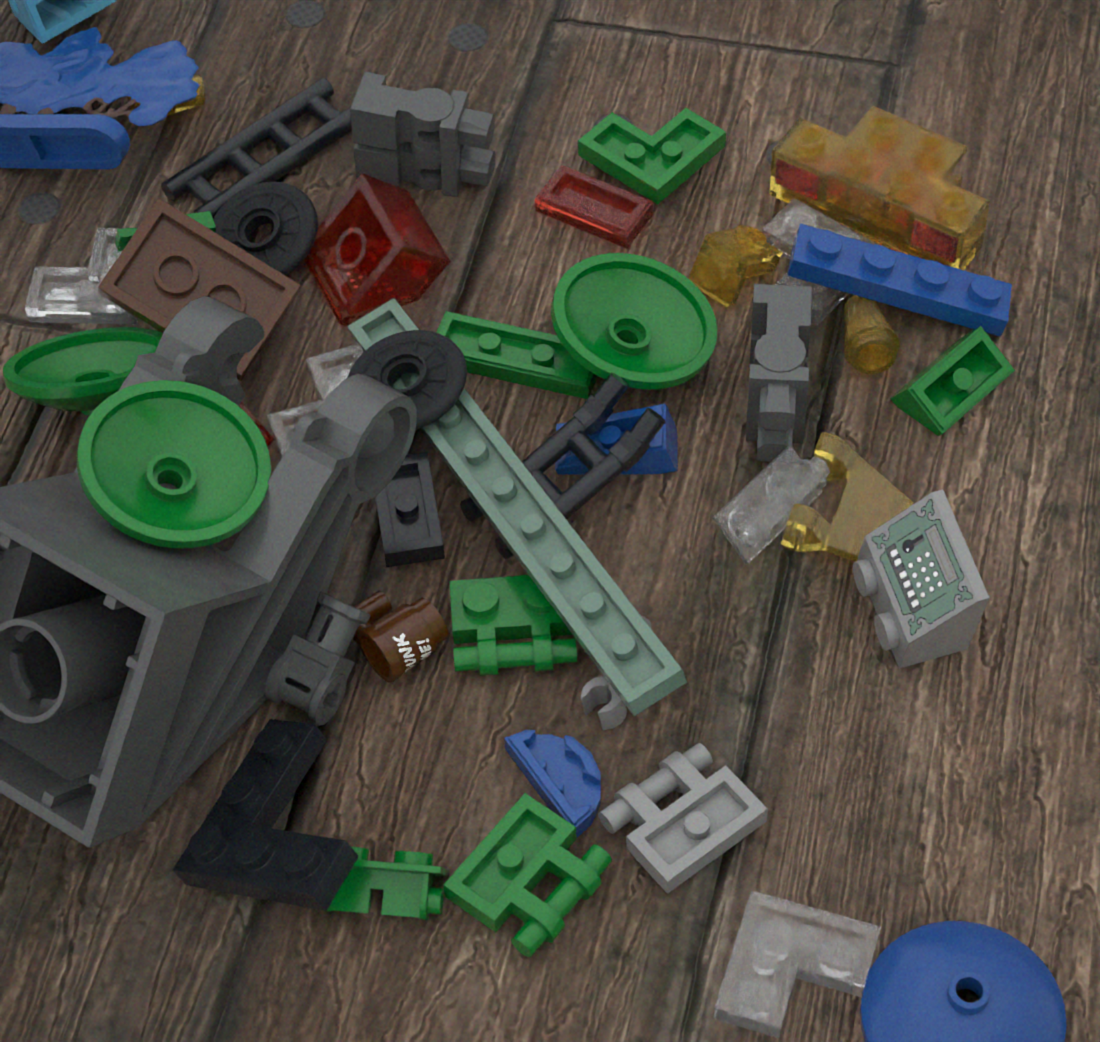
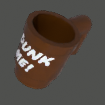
(399, 637)

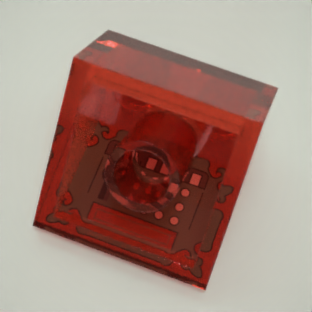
(374, 250)

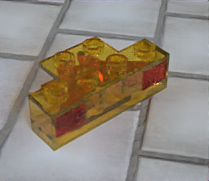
(885, 184)

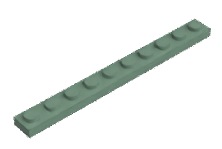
(541, 538)

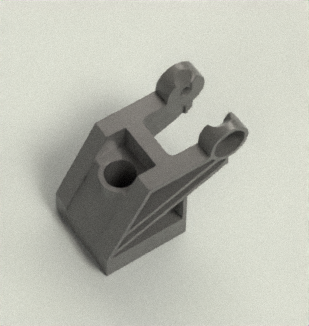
(149, 656)

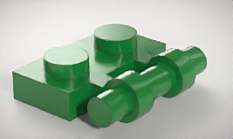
(506, 610)
(511, 863)

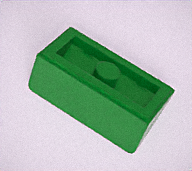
(954, 382)

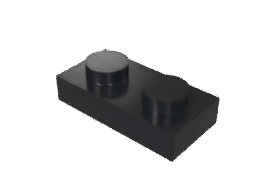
(410, 515)

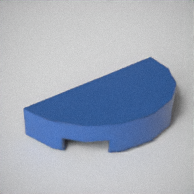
(560, 773)

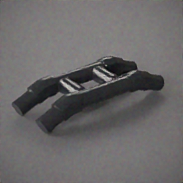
(575, 437)

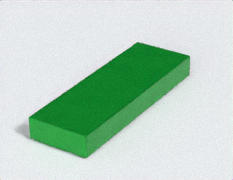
(517, 355)

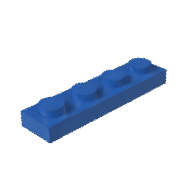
(900, 279)

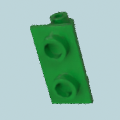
(405, 885)

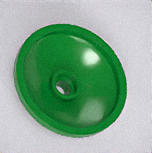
(634, 320)
(78, 367)
(177, 438)

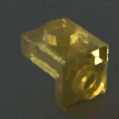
(730, 259)

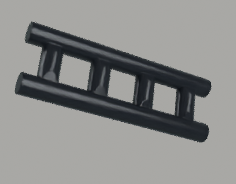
(271, 126)

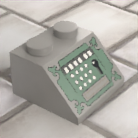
(921, 582)

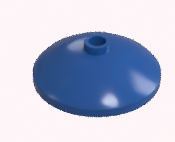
(917, 979)

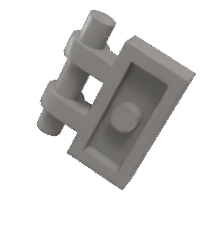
(692, 829)

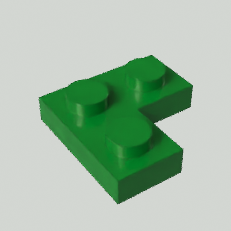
(655, 162)

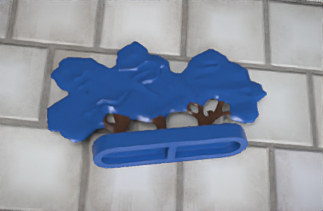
(77, 77)

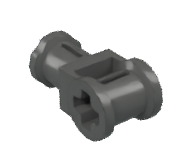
(317, 662)

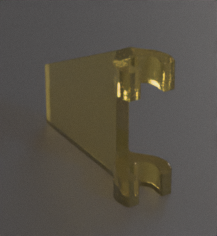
(864, 506)

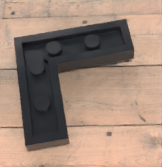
(236, 842)

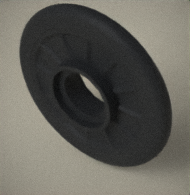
(275, 204)
(423, 352)

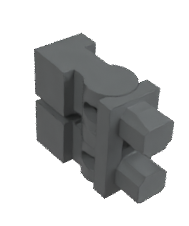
(420, 136)
(778, 368)

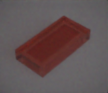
(594, 206)

